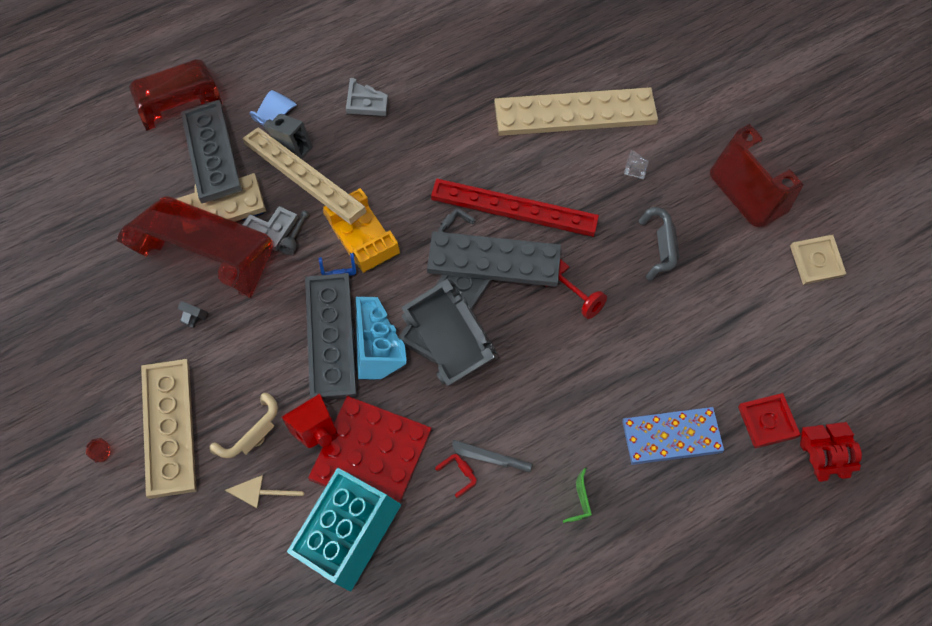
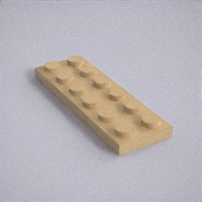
(168, 429)

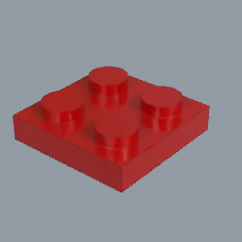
(769, 420)

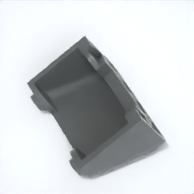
(450, 332)

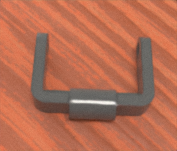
(451, 217)

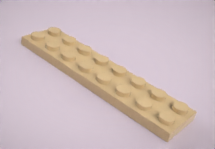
(575, 111)

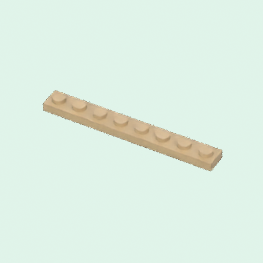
(305, 176)

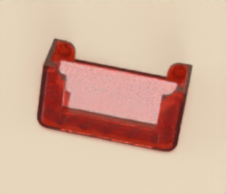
(235, 246)

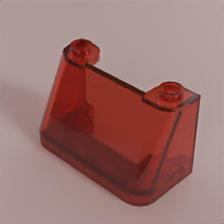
(171, 89)

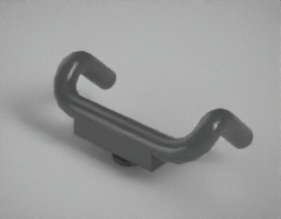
(666, 239)

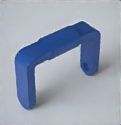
(352, 271)

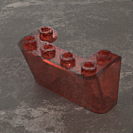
(749, 184)

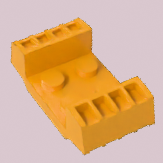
(364, 236)

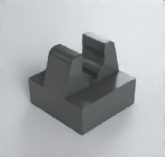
(191, 314)

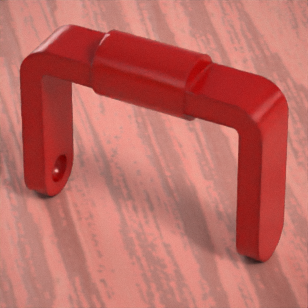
(464, 467)

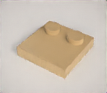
(818, 259)

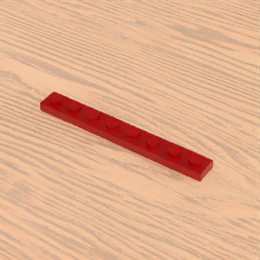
(515, 207)

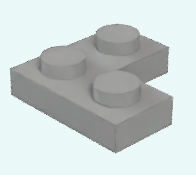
(277, 227)

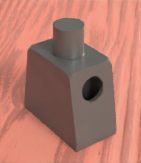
(290, 134)

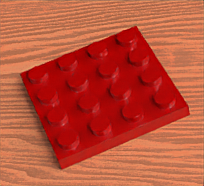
(373, 448)

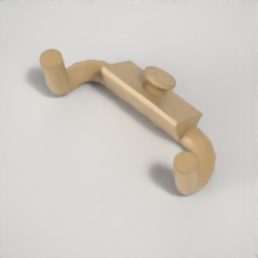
(255, 435)

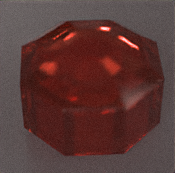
(98, 450)

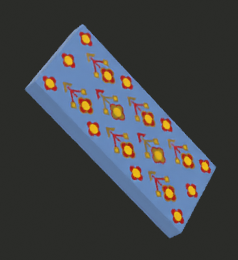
(672, 435)

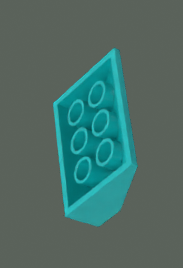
(344, 529)

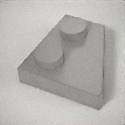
(365, 100)

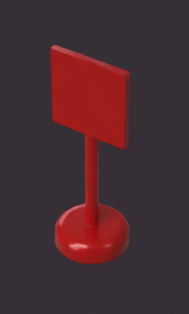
(592, 304)

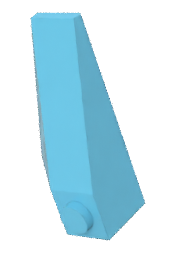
(377, 342)

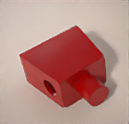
(311, 423)

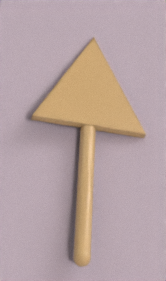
(251, 490)

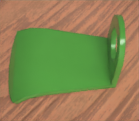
(583, 499)

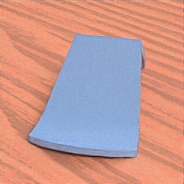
(272, 105)

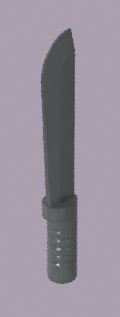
(488, 456)

